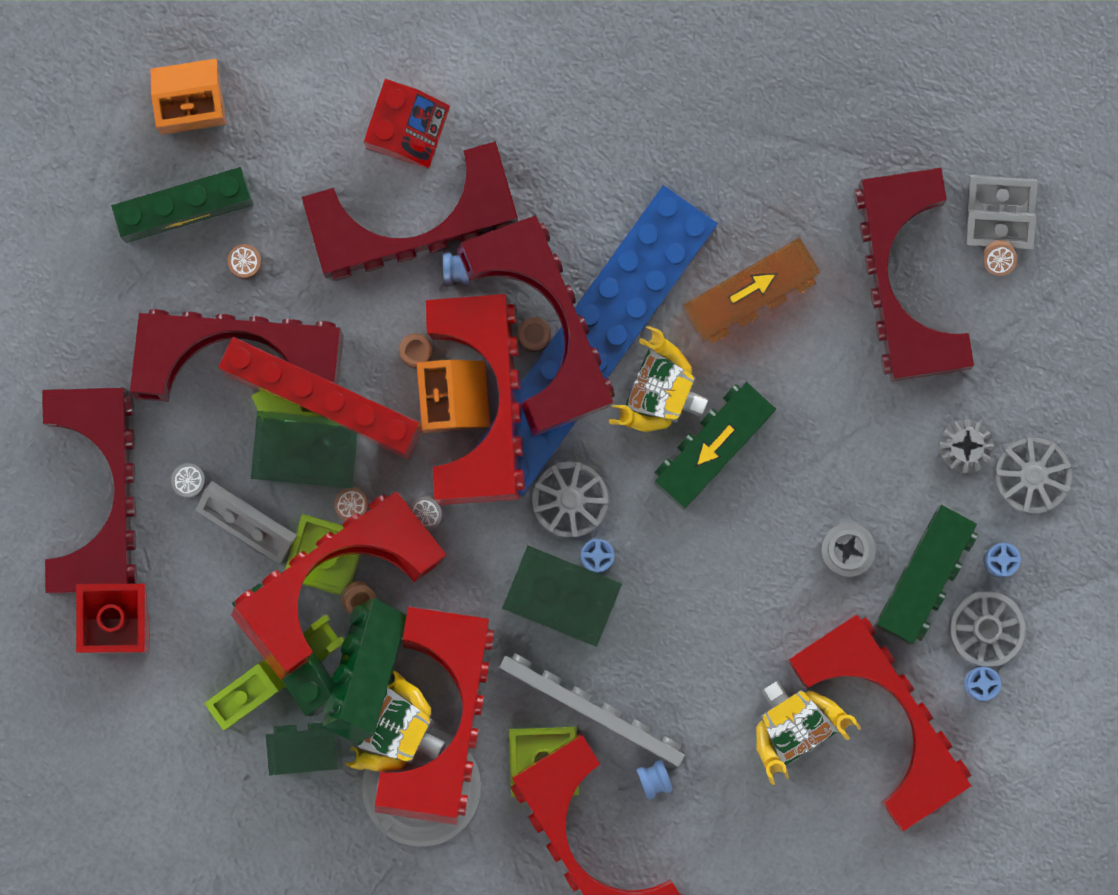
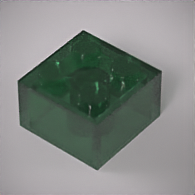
(303, 751)

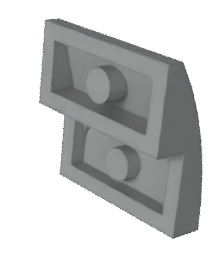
(1001, 211)

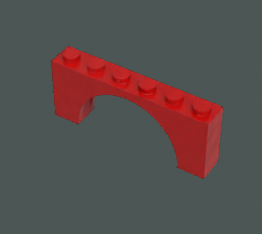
(359, 414)
(493, 466)
(385, 532)
(932, 772)
(436, 788)
(548, 791)

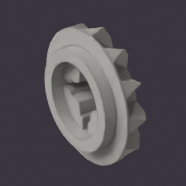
(955, 457)
(863, 544)

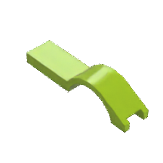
(262, 682)

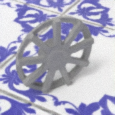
(1034, 475)
(570, 499)
(987, 629)

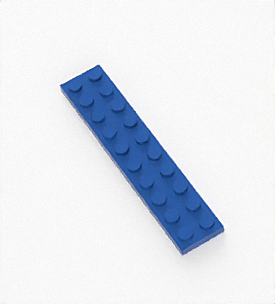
(618, 306)

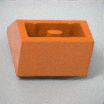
(187, 97)
(453, 395)

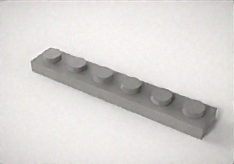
(605, 715)

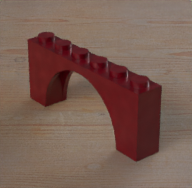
(347, 246)
(524, 255)
(169, 341)
(909, 345)
(104, 419)

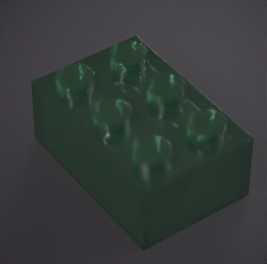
(304, 450)
(561, 596)

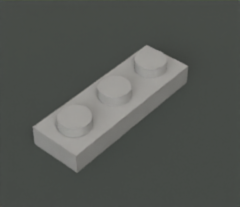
(246, 522)

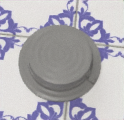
(417, 831)

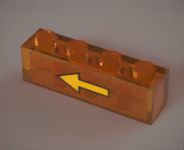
(752, 290)

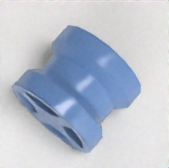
(454, 270)
(601, 554)
(1008, 560)
(988, 682)
(654, 779)

